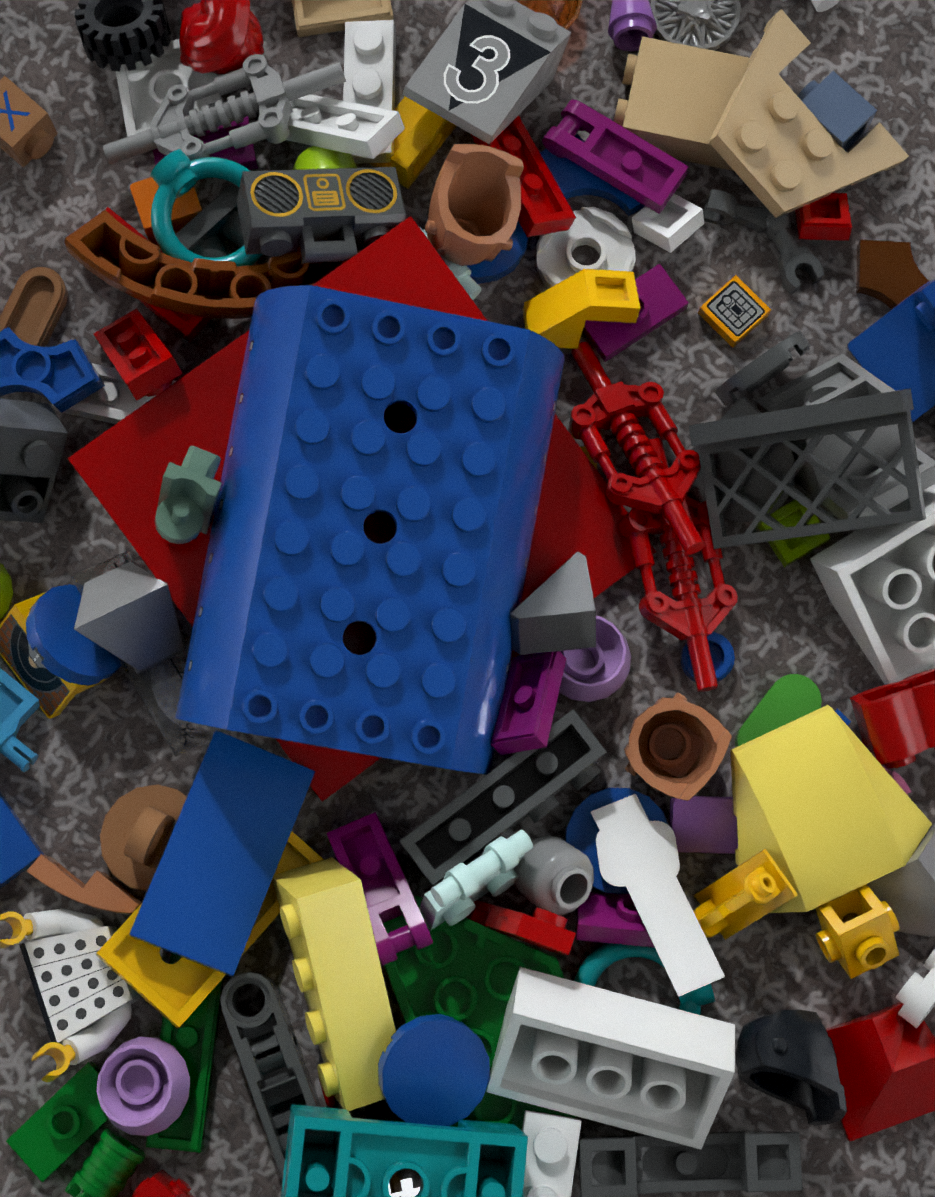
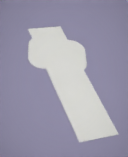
(647, 861)

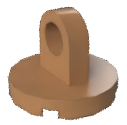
(138, 832)

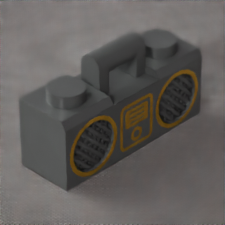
(318, 210)

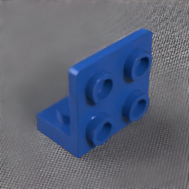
(902, 348)

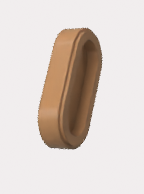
(35, 306)

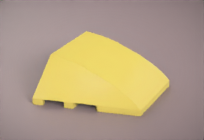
(821, 809)

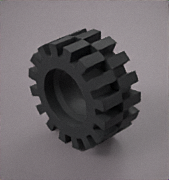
(107, 43)

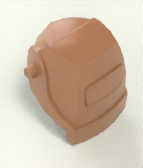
(475, 204)
(676, 746)

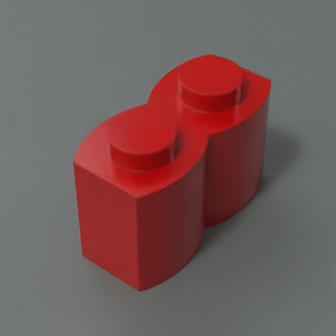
(898, 719)

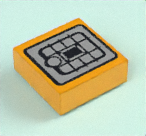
(734, 311)

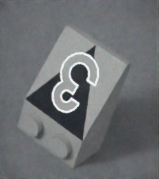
(488, 66)

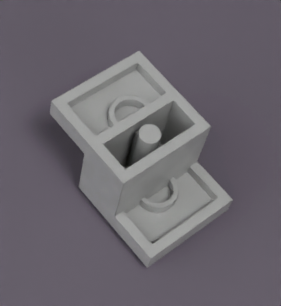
(836, 381)

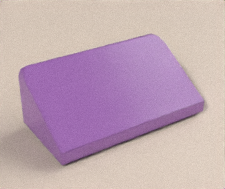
(704, 825)

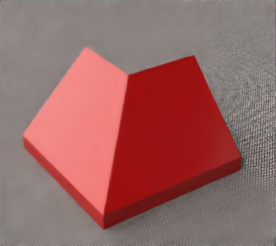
(884, 1070)

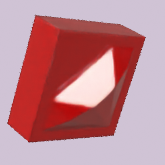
(825, 219)

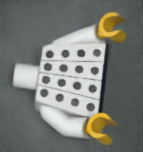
(76, 991)

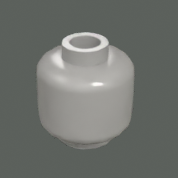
(555, 875)

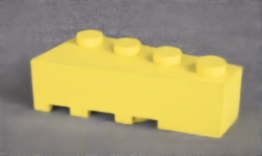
(339, 975)

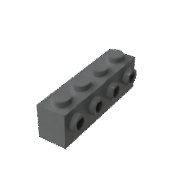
(505, 797)

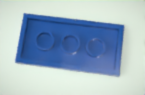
(222, 853)

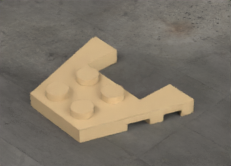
(780, 143)

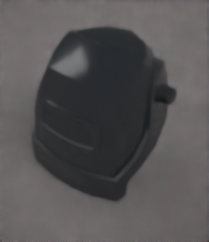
(793, 1062)

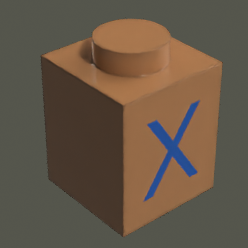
(24, 125)

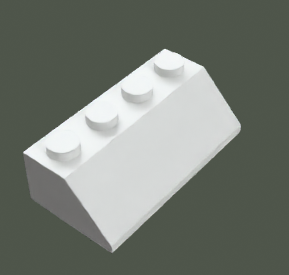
(612, 1058)

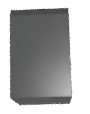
(558, 613)

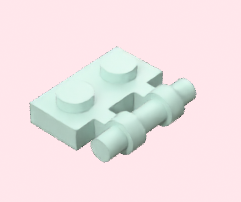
(464, 884)

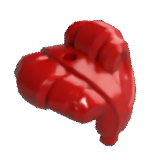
(219, 35)

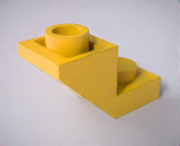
(587, 295)

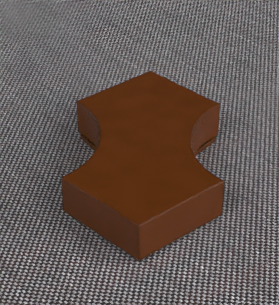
(887, 271)

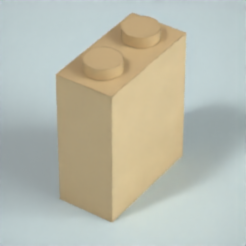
(679, 97)

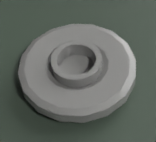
(696, 22)

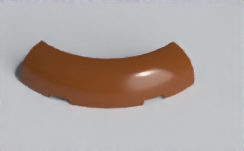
(183, 286)

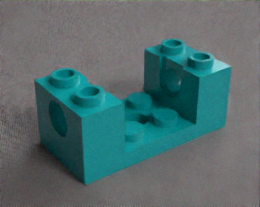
(356, 1157)

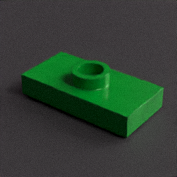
(61, 1124)

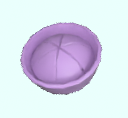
(610, 669)
(143, 1086)

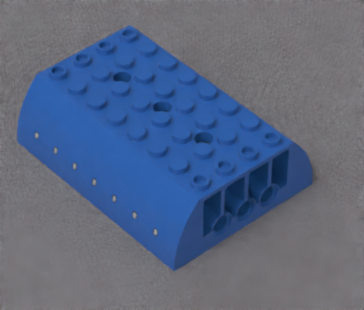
(291, 543)

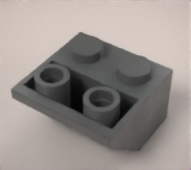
(29, 458)

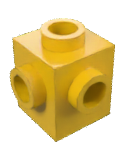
(857, 931)

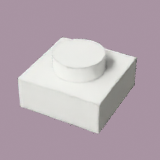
(671, 226)

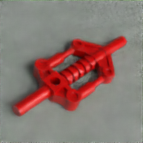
(616, 409)
(689, 616)

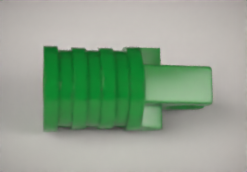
(107, 1167)

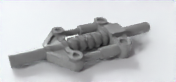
(178, 121)

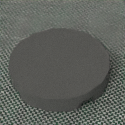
(763, 368)

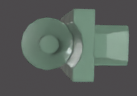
(188, 497)

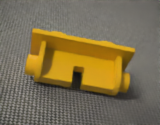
(742, 896)

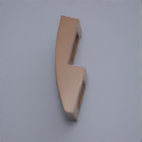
(99, 892)

